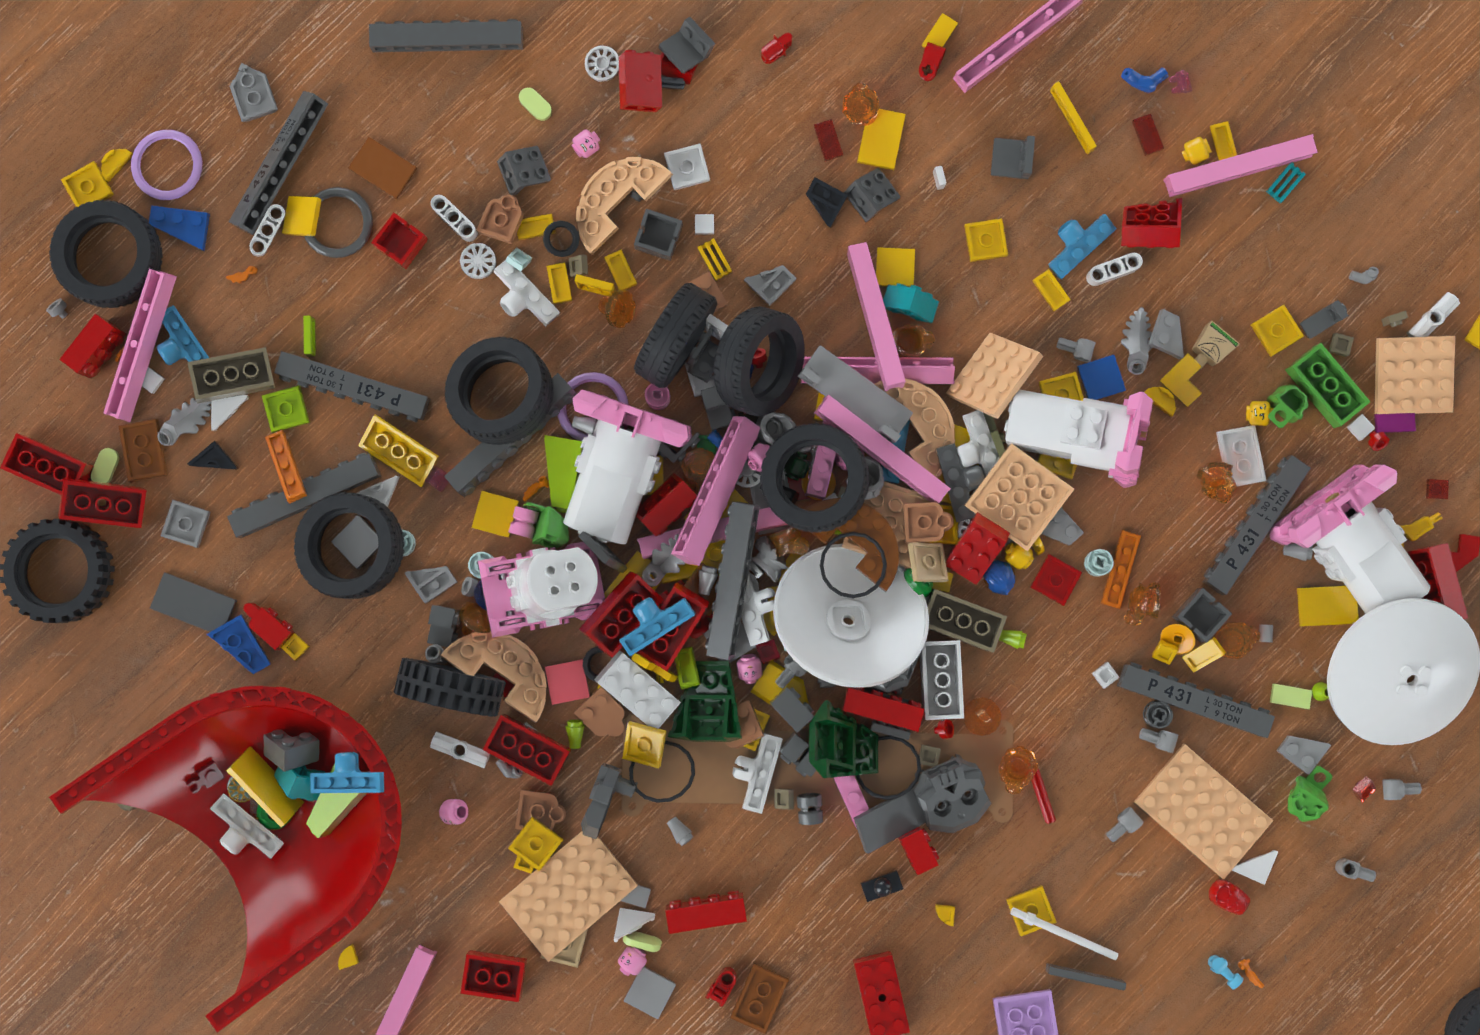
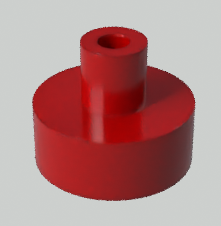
(759, 357)
(1378, 440)
(945, 729)

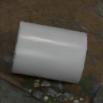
(1266, 633)

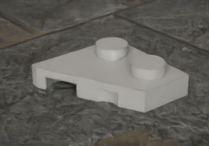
(771, 283)
(1167, 334)
(1062, 528)
(431, 582)
(1303, 752)

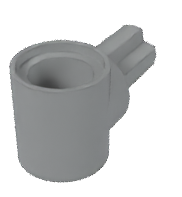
(1081, 350)
(792, 669)
(1163, 739)
(1395, 789)
(1128, 821)
(1355, 871)

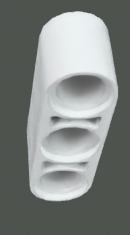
(449, 210)
(268, 220)
(1106, 273)

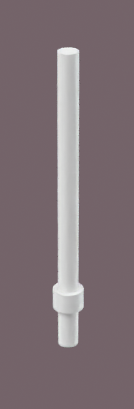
(1031, 919)

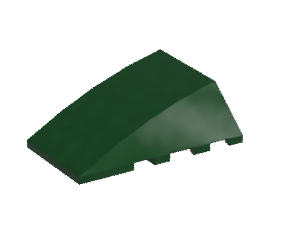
(709, 709)
(841, 745)

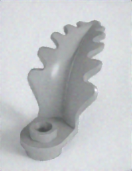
(1137, 341)
(183, 421)
(662, 563)

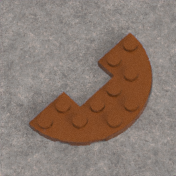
(877, 527)

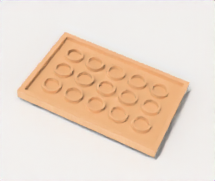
(1203, 811)
(568, 894)

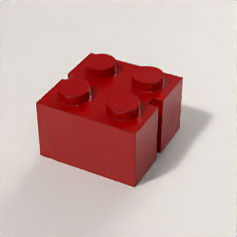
(398, 241)
(919, 853)

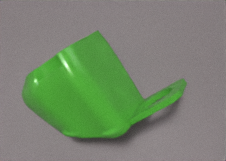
(1288, 403)
(549, 529)
(1307, 798)

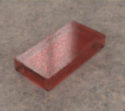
(1148, 134)
(828, 140)

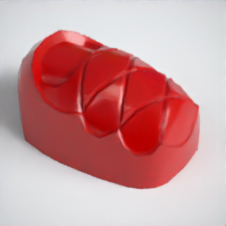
(1228, 897)

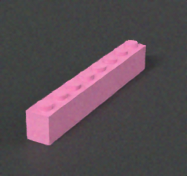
(716, 490)

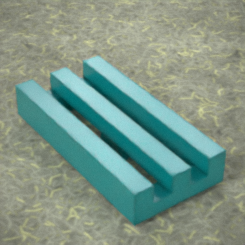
(1296, 171)

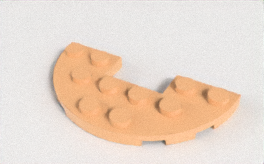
(608, 189)
(929, 418)
(509, 659)

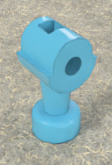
(1219, 966)

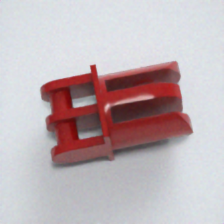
(776, 48)

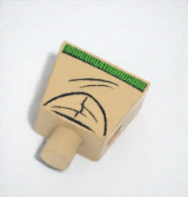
(1213, 345)

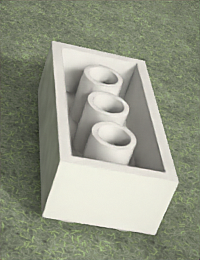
(941, 680)
(637, 690)

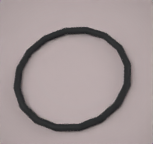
(859, 594)
(912, 784)
(675, 796)

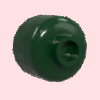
(797, 466)

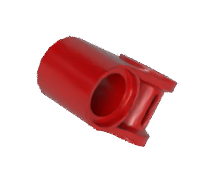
(931, 58)
(720, 989)

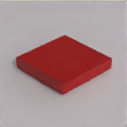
(1056, 579)

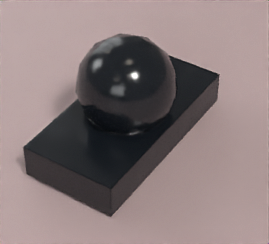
(882, 886)

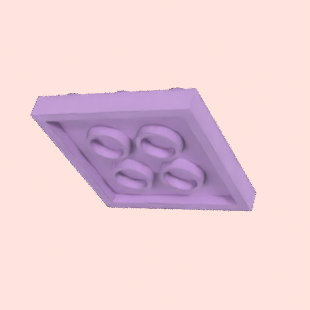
(1026, 1014)

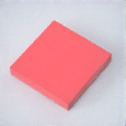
(567, 682)

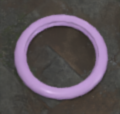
(159, 135)
(583, 378)

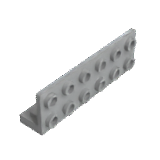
(856, 393)

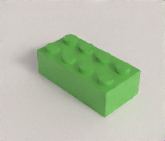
(1327, 385)

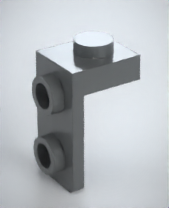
(1324, 319)
(669, 453)

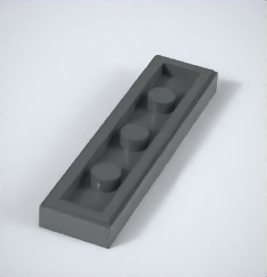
(1085, 977)

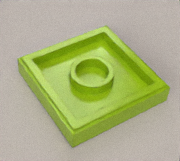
(285, 409)

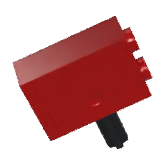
(642, 81)

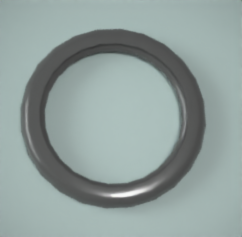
(367, 224)

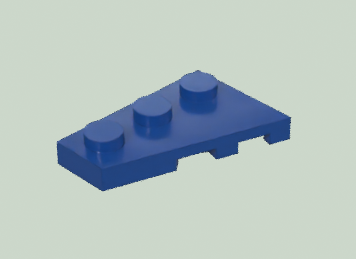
(182, 224)
(241, 643)

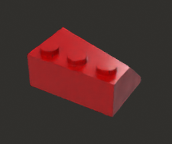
(1152, 225)

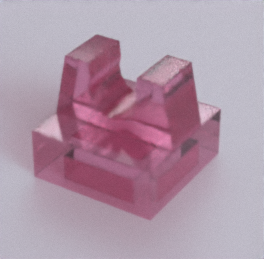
(1183, 81)
(437, 479)

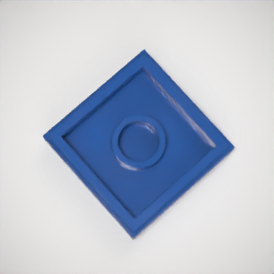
(1101, 378)

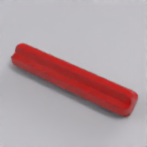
(1043, 798)

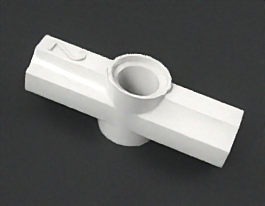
(1441, 310)
(448, 745)

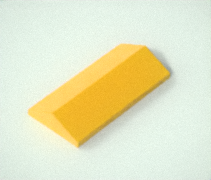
(398, 450)

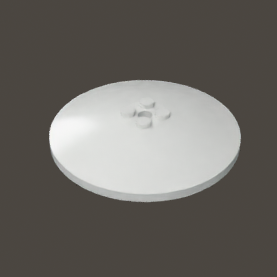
(885, 628)
(1380, 654)

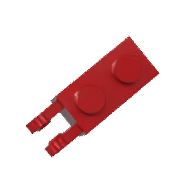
(268, 625)

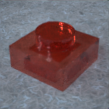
(1437, 489)
(1364, 789)

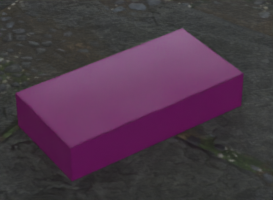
(1395, 422)

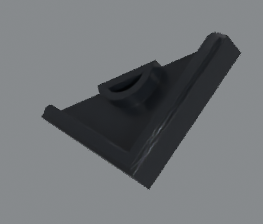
(213, 457)

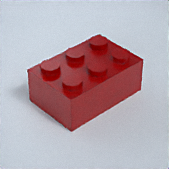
(93, 346)
(666, 504)
(977, 548)
(493, 976)

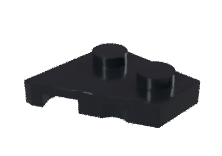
(826, 200)

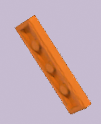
(286, 466)
(1121, 570)

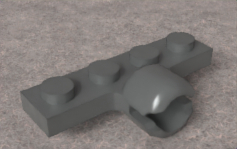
(959, 480)

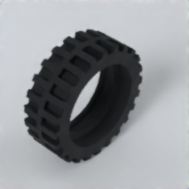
(17, 563)
(449, 687)

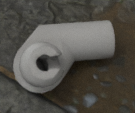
(1365, 277)
(508, 770)

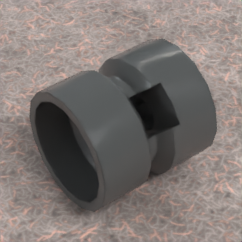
(812, 815)

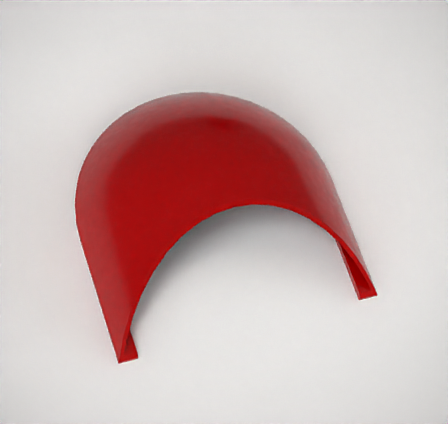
(312, 885)

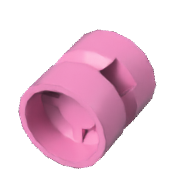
(657, 397)
(523, 522)

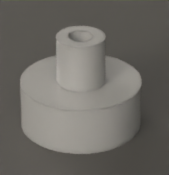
(57, 308)
(469, 586)

